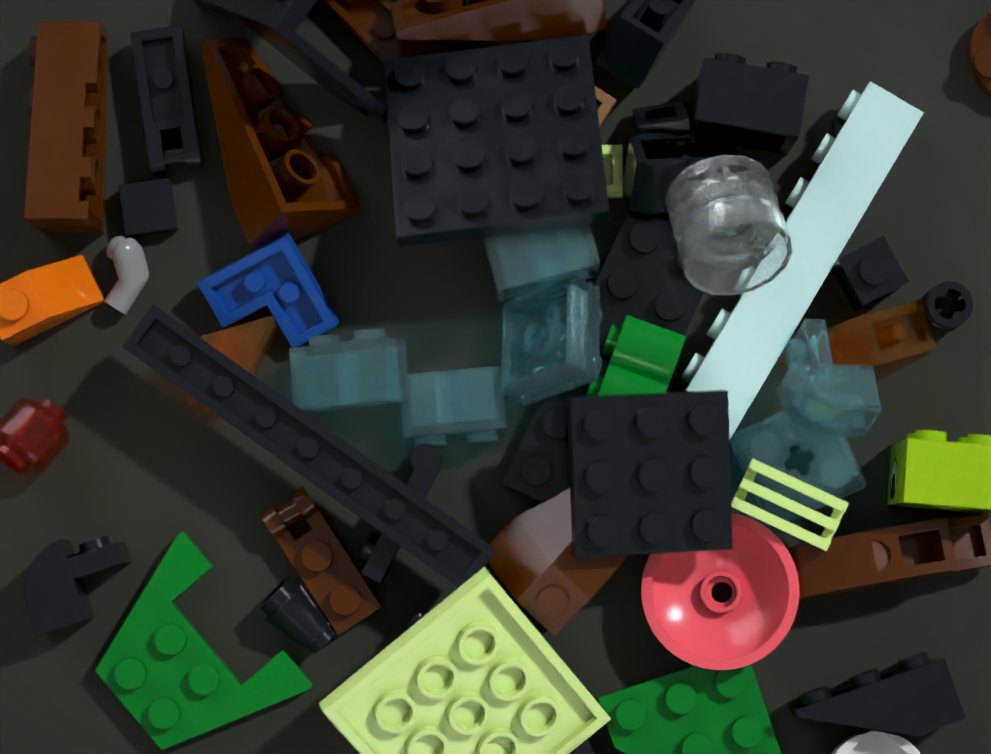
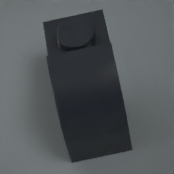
(56, 584)

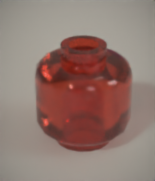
(32, 435)

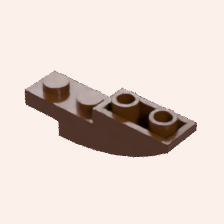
(893, 555)

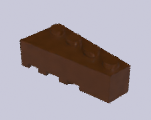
(67, 128)

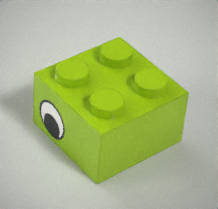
(940, 473)

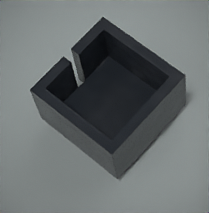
(750, 102)

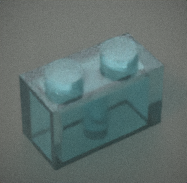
(349, 373)

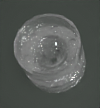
(728, 225)

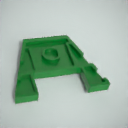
(171, 672)

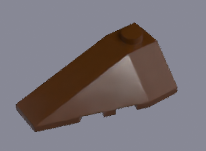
(496, 19)
(269, 160)
(539, 566)

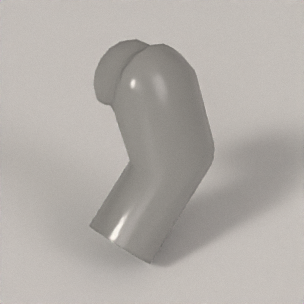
(131, 272)

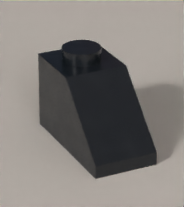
(642, 38)

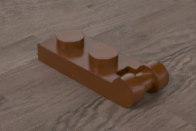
(322, 563)

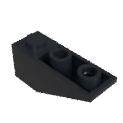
(901, 702)

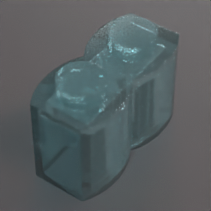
(454, 405)

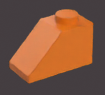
(46, 298)

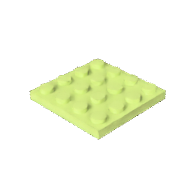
(466, 683)

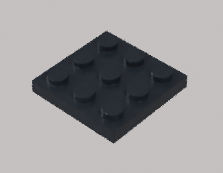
(649, 473)

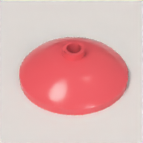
(731, 633)

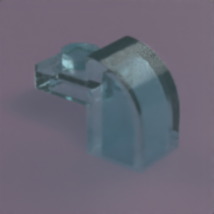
(826, 395)

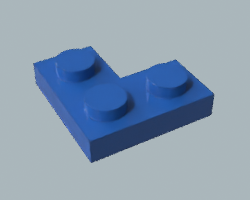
(275, 278)

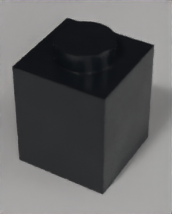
(869, 273)

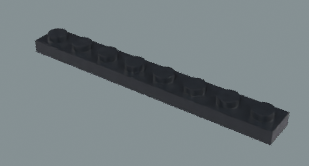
(308, 447)

